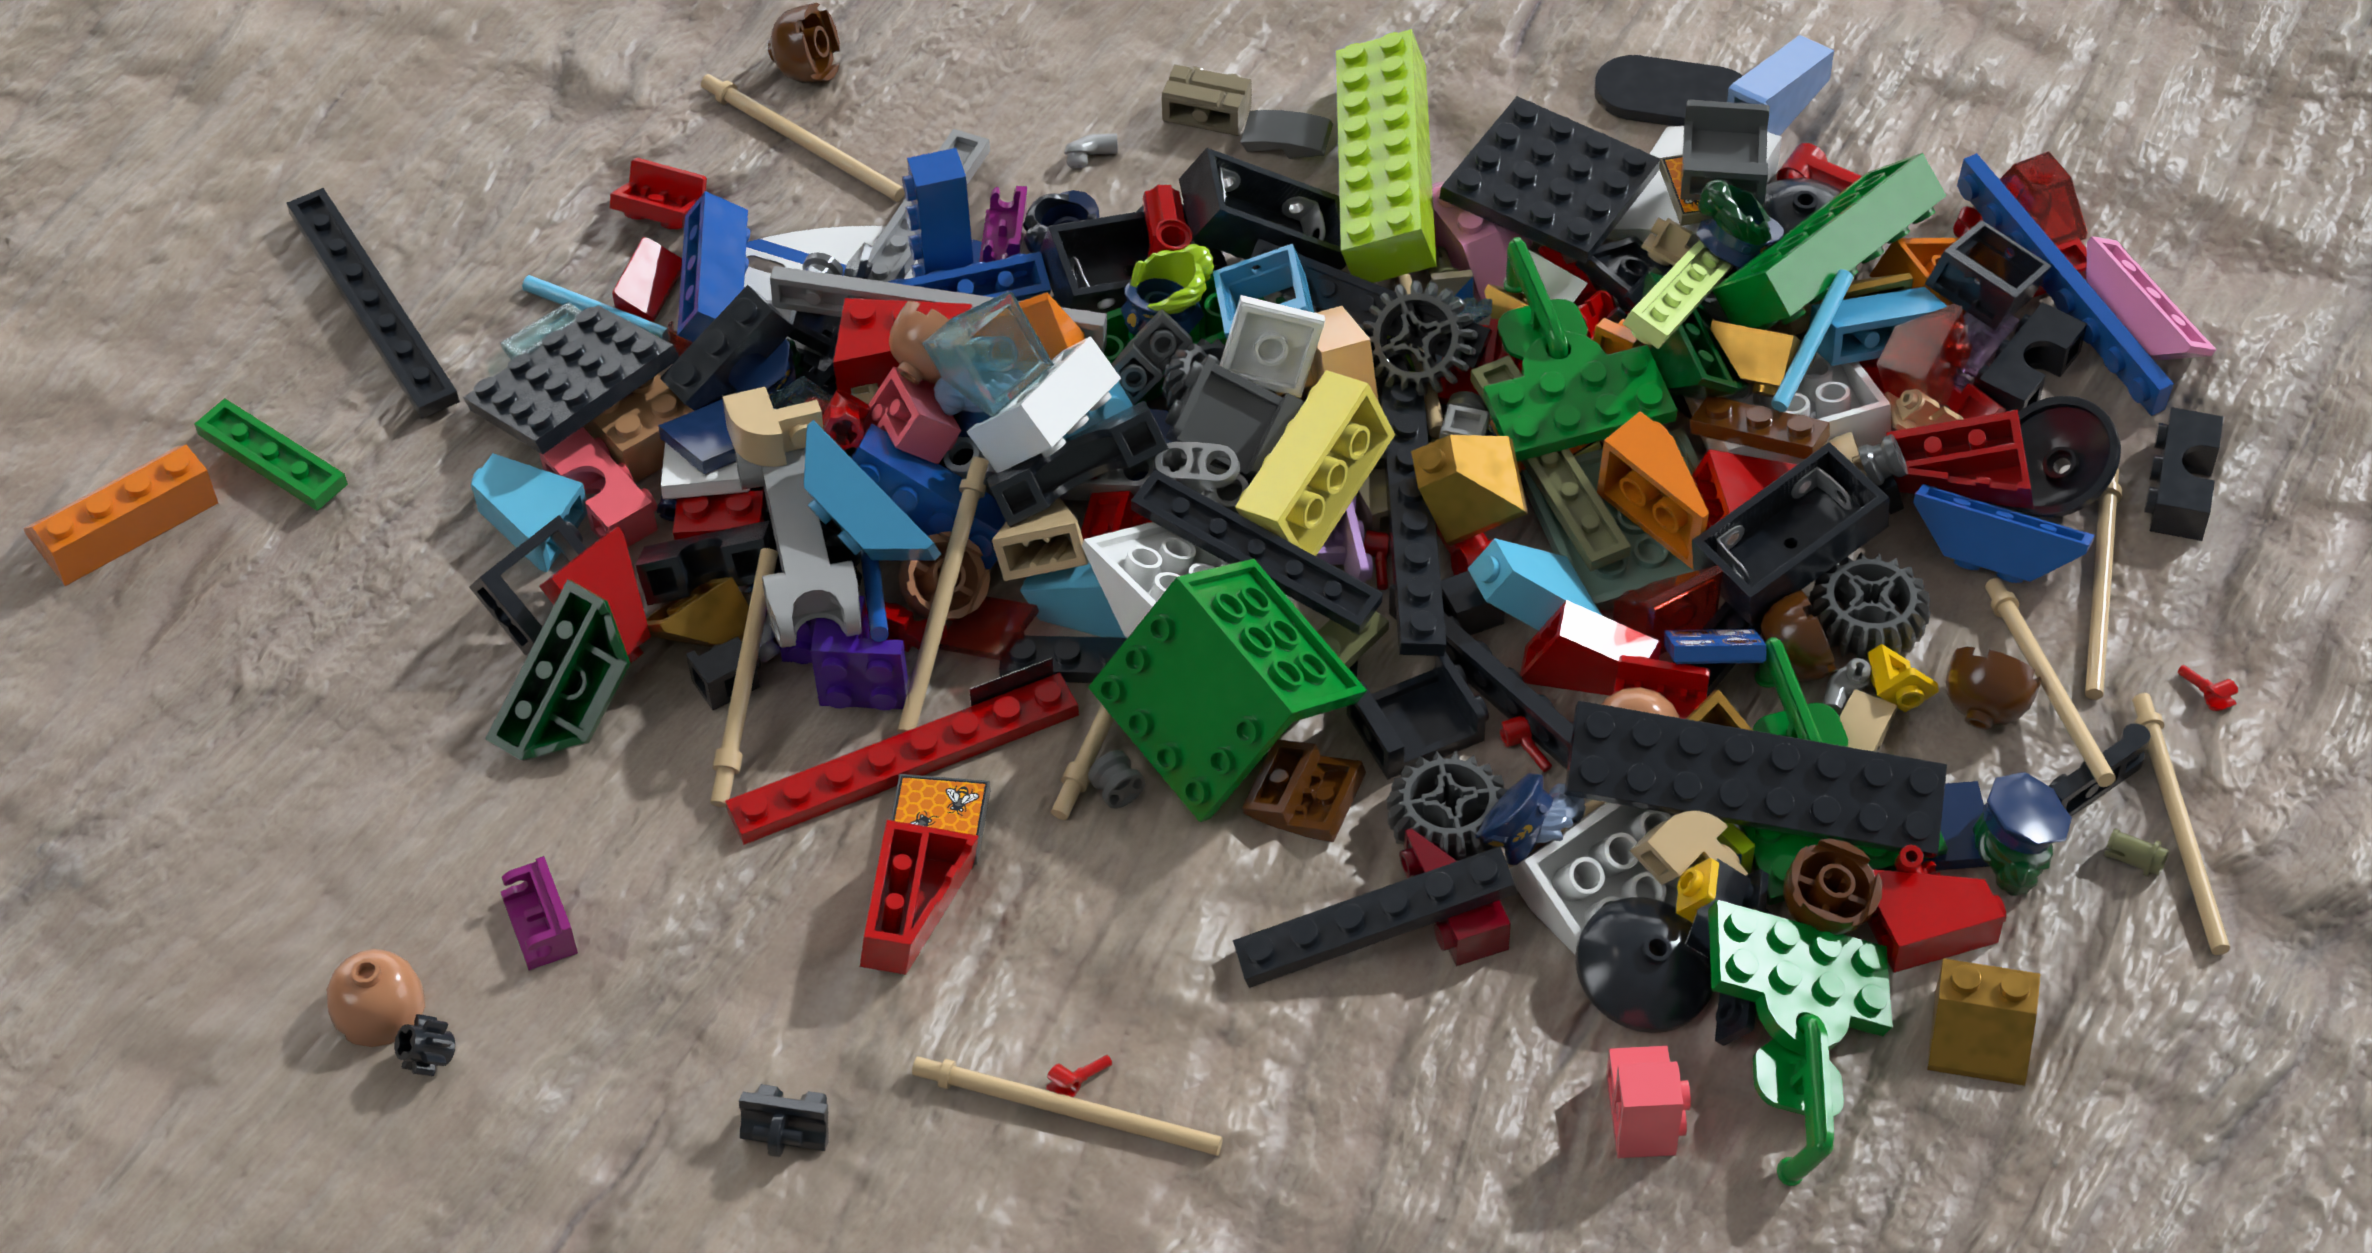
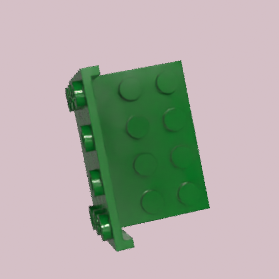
(1219, 680)

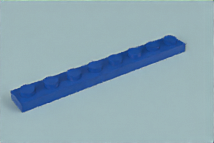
(2067, 287)

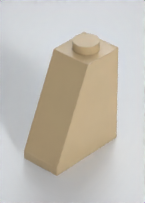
(1040, 543)

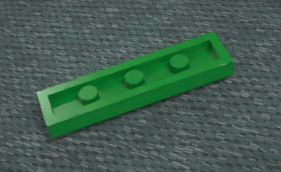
(271, 454)

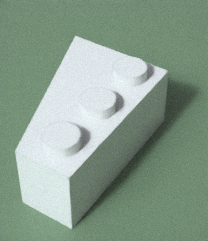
(1047, 408)

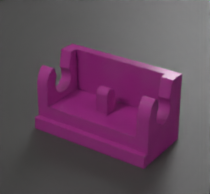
(1004, 226)
(537, 915)

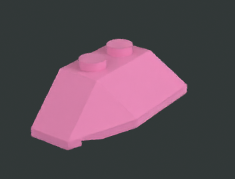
(1472, 243)
(2141, 304)

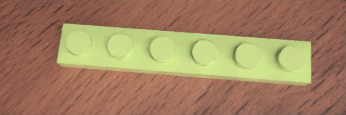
(1676, 296)

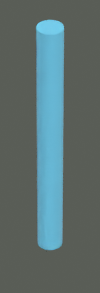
(562, 296)
(1812, 340)

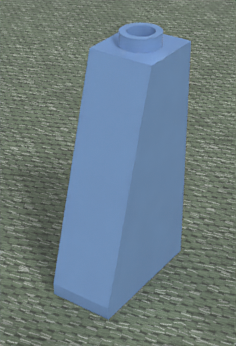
(1785, 81)

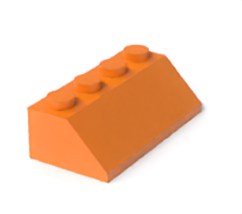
(123, 514)

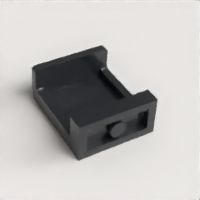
(1420, 718)

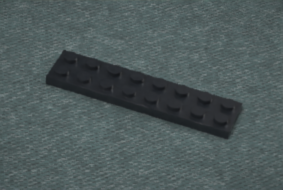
(1755, 778)

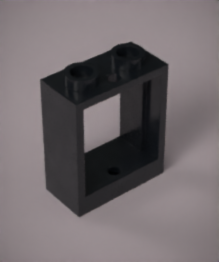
(2004, 279)
(501, 599)

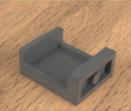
(1724, 144)
(1230, 413)

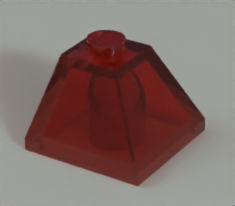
(2047, 196)
(1671, 604)

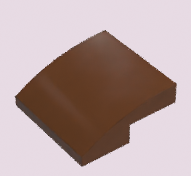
(1304, 790)

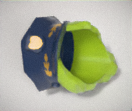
(1169, 283)

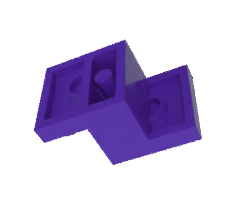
(851, 668)

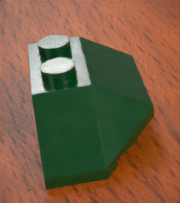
(1692, 357)
(563, 679)

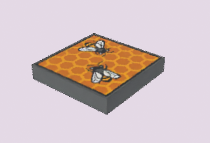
(943, 804)

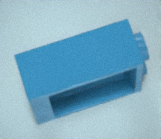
(1277, 272)

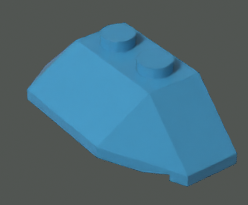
(858, 505)

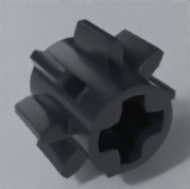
(424, 1045)

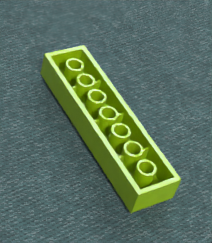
(1384, 158)

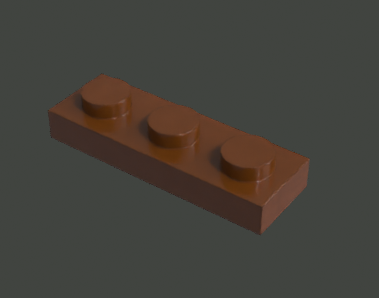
(1759, 427)

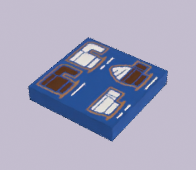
(1715, 646)

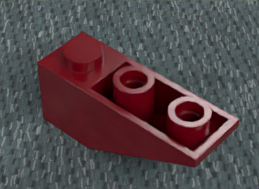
(1466, 935)

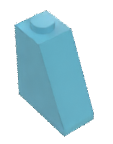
(524, 500)
(1528, 582)
(1072, 601)

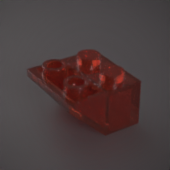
(1926, 354)

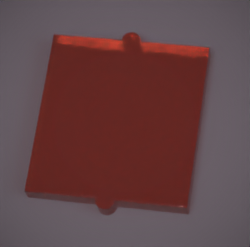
(990, 628)

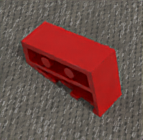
(863, 339)
(1969, 458)
(911, 891)

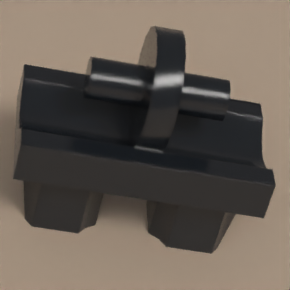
(784, 1121)

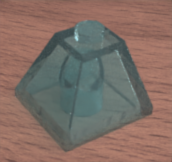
(989, 353)

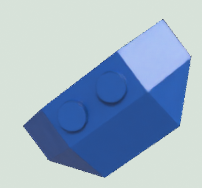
(1996, 537)

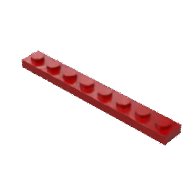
(909, 753)

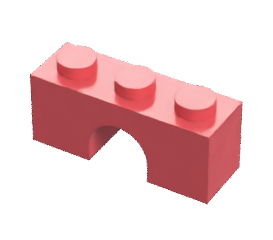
(617, 498)

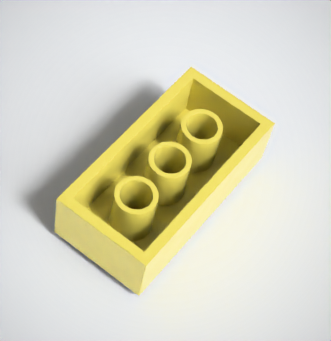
(1318, 463)

